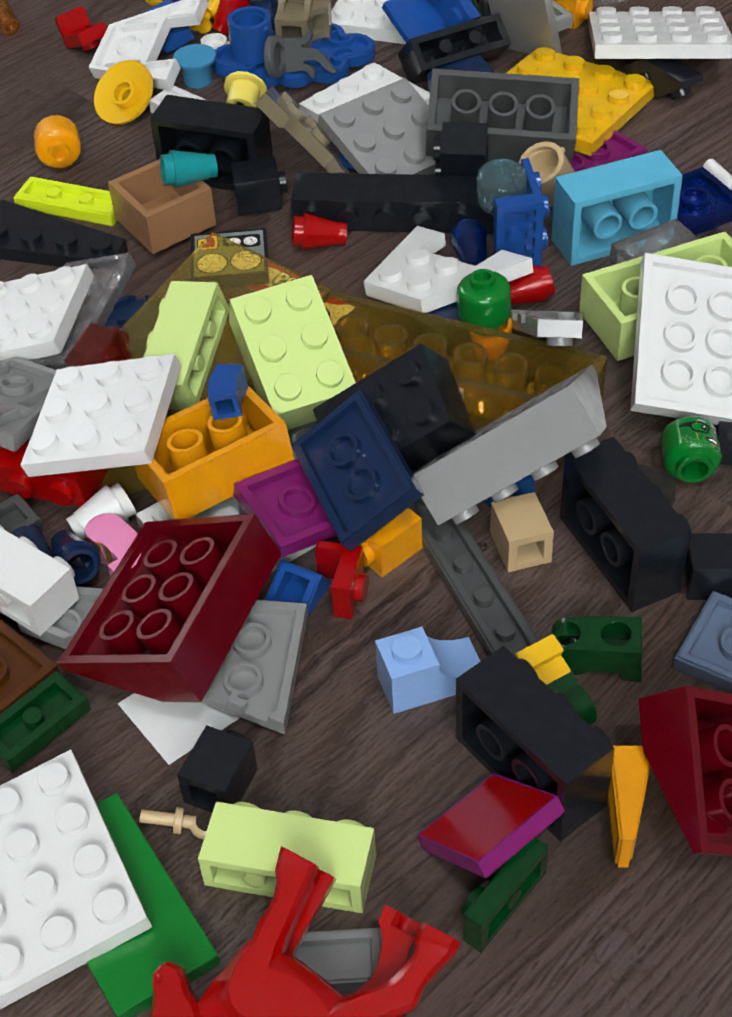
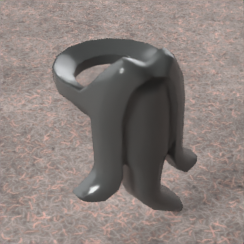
(289, 55)

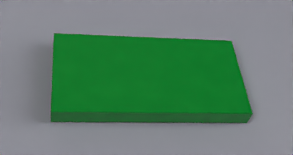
(175, 935)

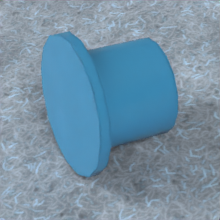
(196, 64)

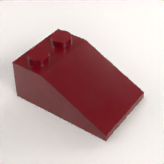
(690, 753)

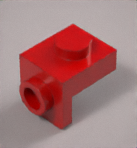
(78, 30)
(347, 573)

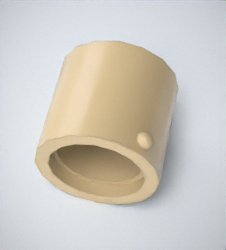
(550, 162)

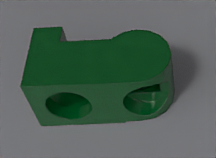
(602, 645)

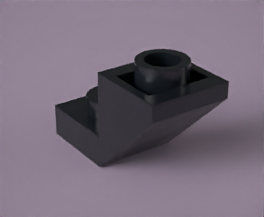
(665, 75)

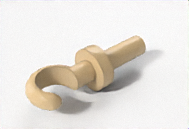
(176, 820)

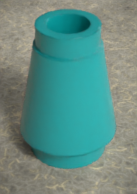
(185, 168)

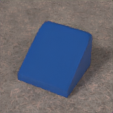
(297, 586)

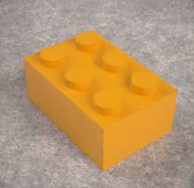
(204, 456)

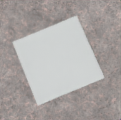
(173, 725)

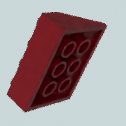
(177, 610)

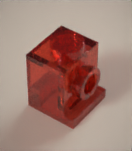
(99, 345)

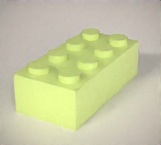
(612, 292)

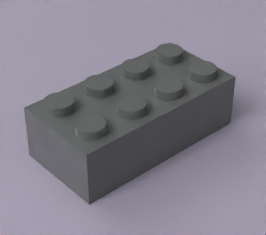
(514, 106)

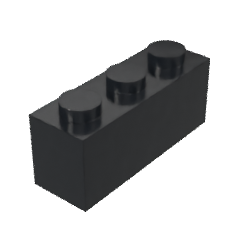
(479, 36)

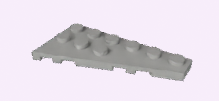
(255, 675)

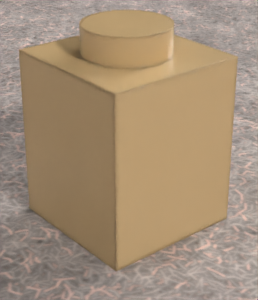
(521, 532)

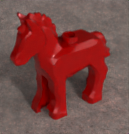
(272, 982)

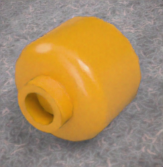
(57, 141)

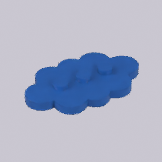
(340, 48)

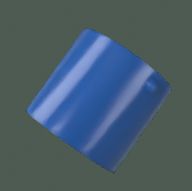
(248, 33)

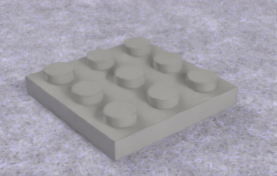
(382, 131)

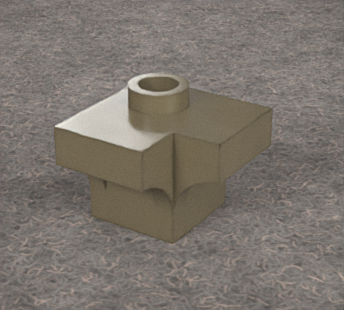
(297, 16)

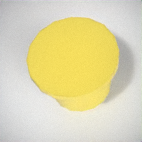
(244, 88)

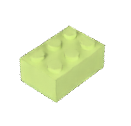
(290, 348)

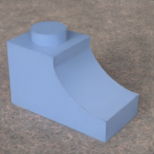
(421, 668)

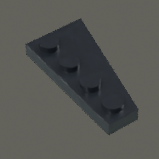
(50, 240)

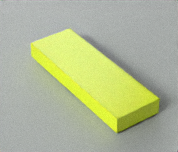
(67, 200)

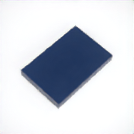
(356, 470)

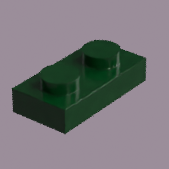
(39, 719)
(492, 907)

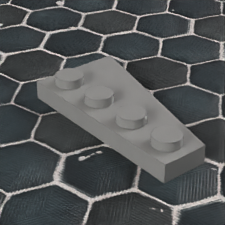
(557, 326)

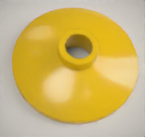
(123, 92)

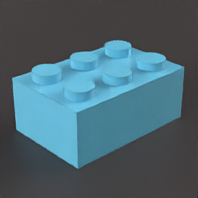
(612, 204)

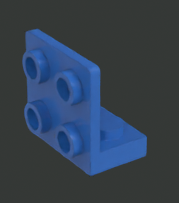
(422, 17)
(520, 219)

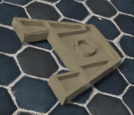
(286, 113)

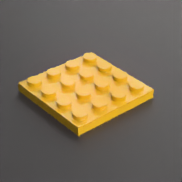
(605, 95)

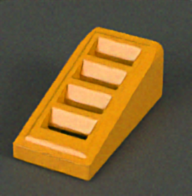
(626, 800)

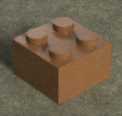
(159, 213)

